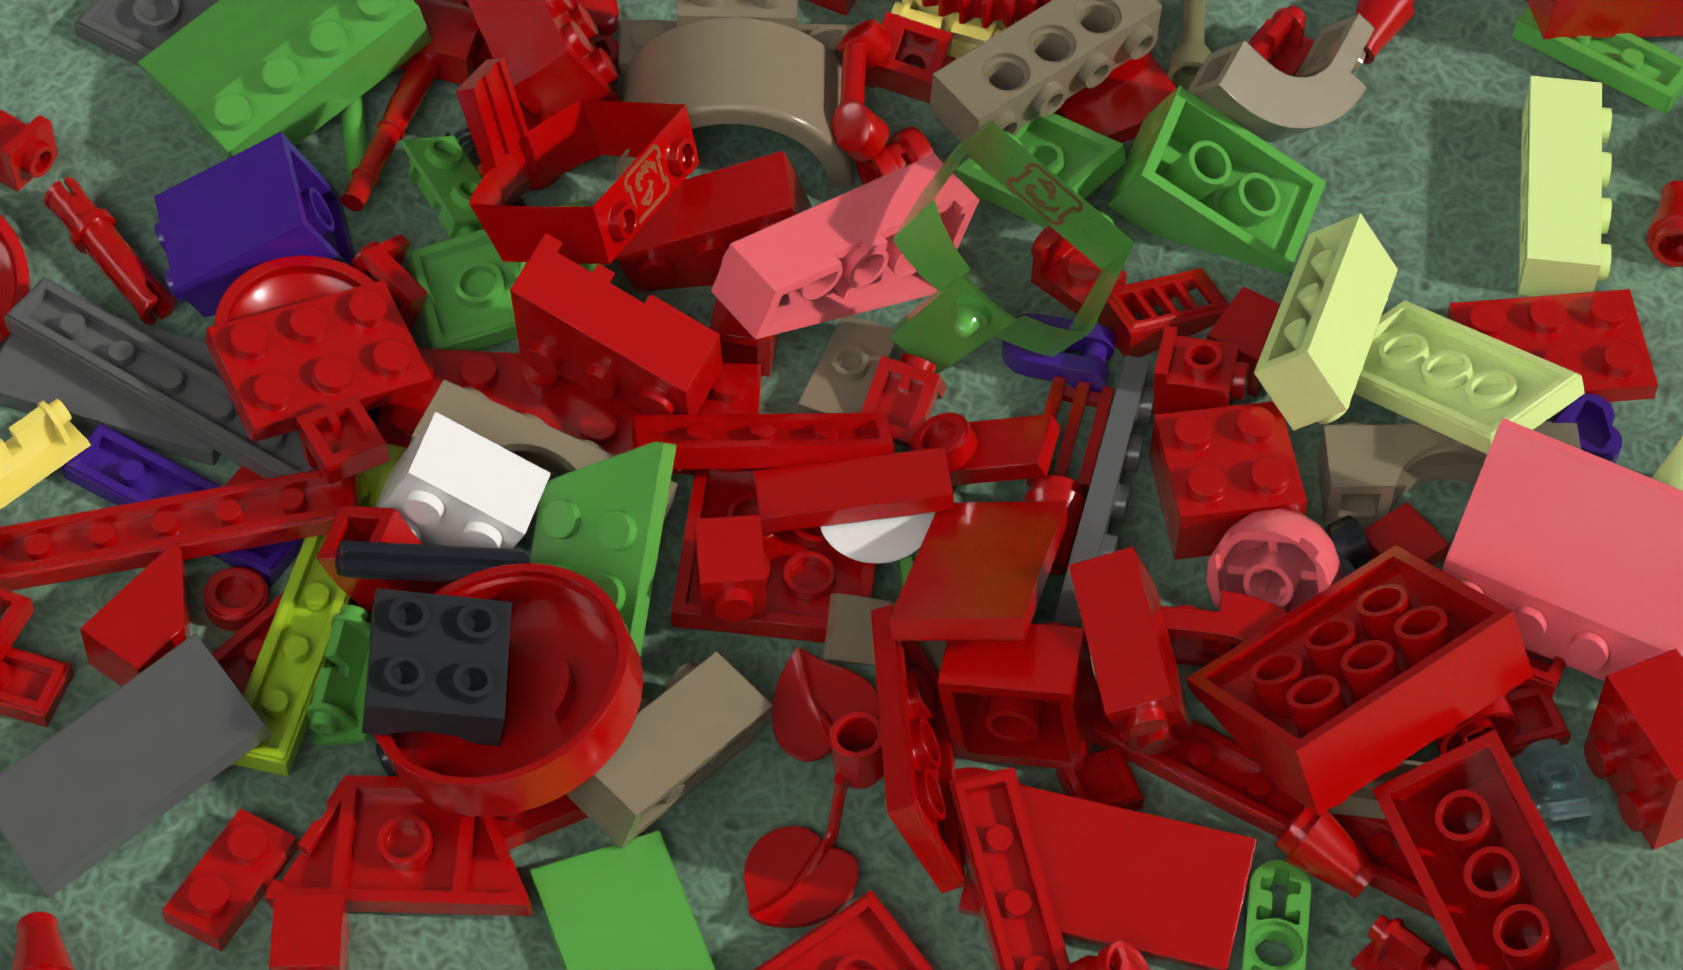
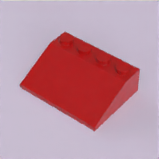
(1363, 676)

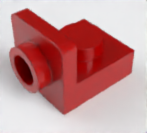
(25, 149)
(384, 262)
(1064, 270)
(905, 393)
(341, 440)

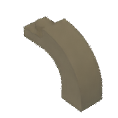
(1283, 105)

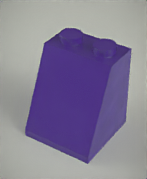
(245, 214)

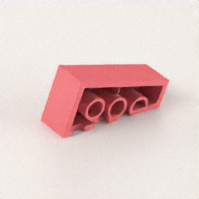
(837, 255)

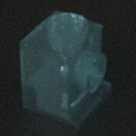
(1562, 790)

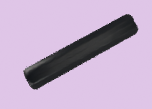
(419, 561)

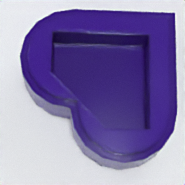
(1594, 424)

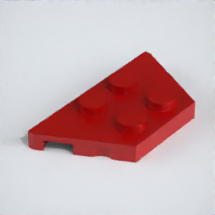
(404, 855)

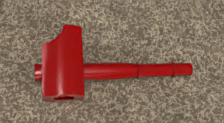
(449, 57)

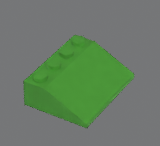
(280, 64)

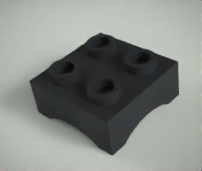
(437, 665)

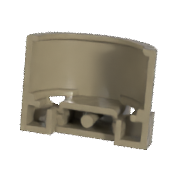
(741, 67)

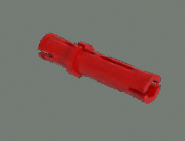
(95, 235)

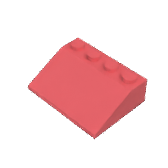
(1574, 552)

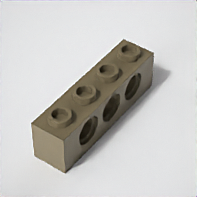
(1041, 63)

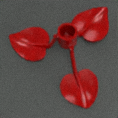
(816, 711)

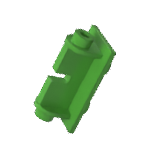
(445, 180)
(341, 690)

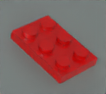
(1579, 331)
(316, 355)

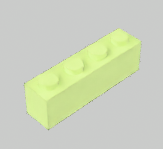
(1563, 188)
(1326, 323)

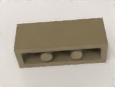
(673, 747)

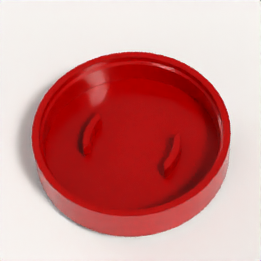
(566, 706)

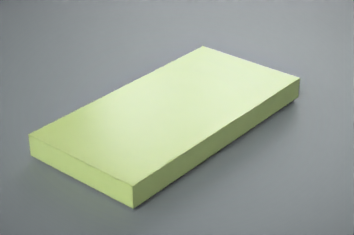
(1459, 377)

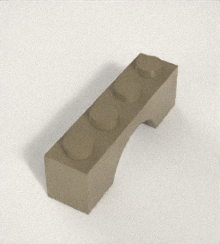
(518, 432)
(1373, 465)

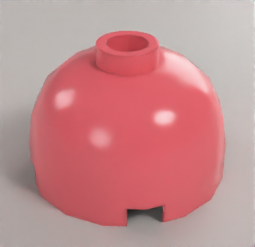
(1274, 558)

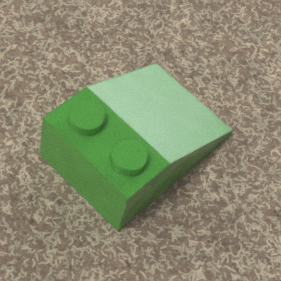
(1215, 186)

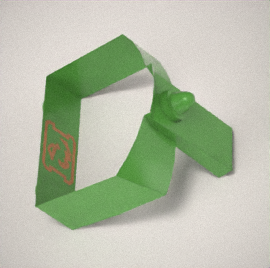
(959, 314)

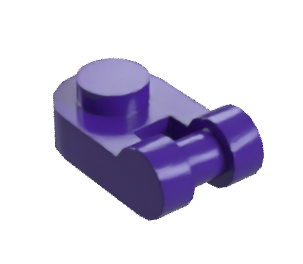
(1089, 367)

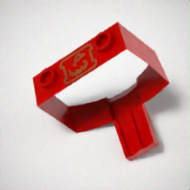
(524, 159)

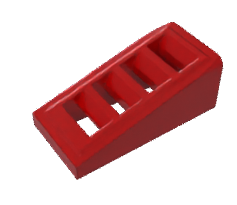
(1145, 335)

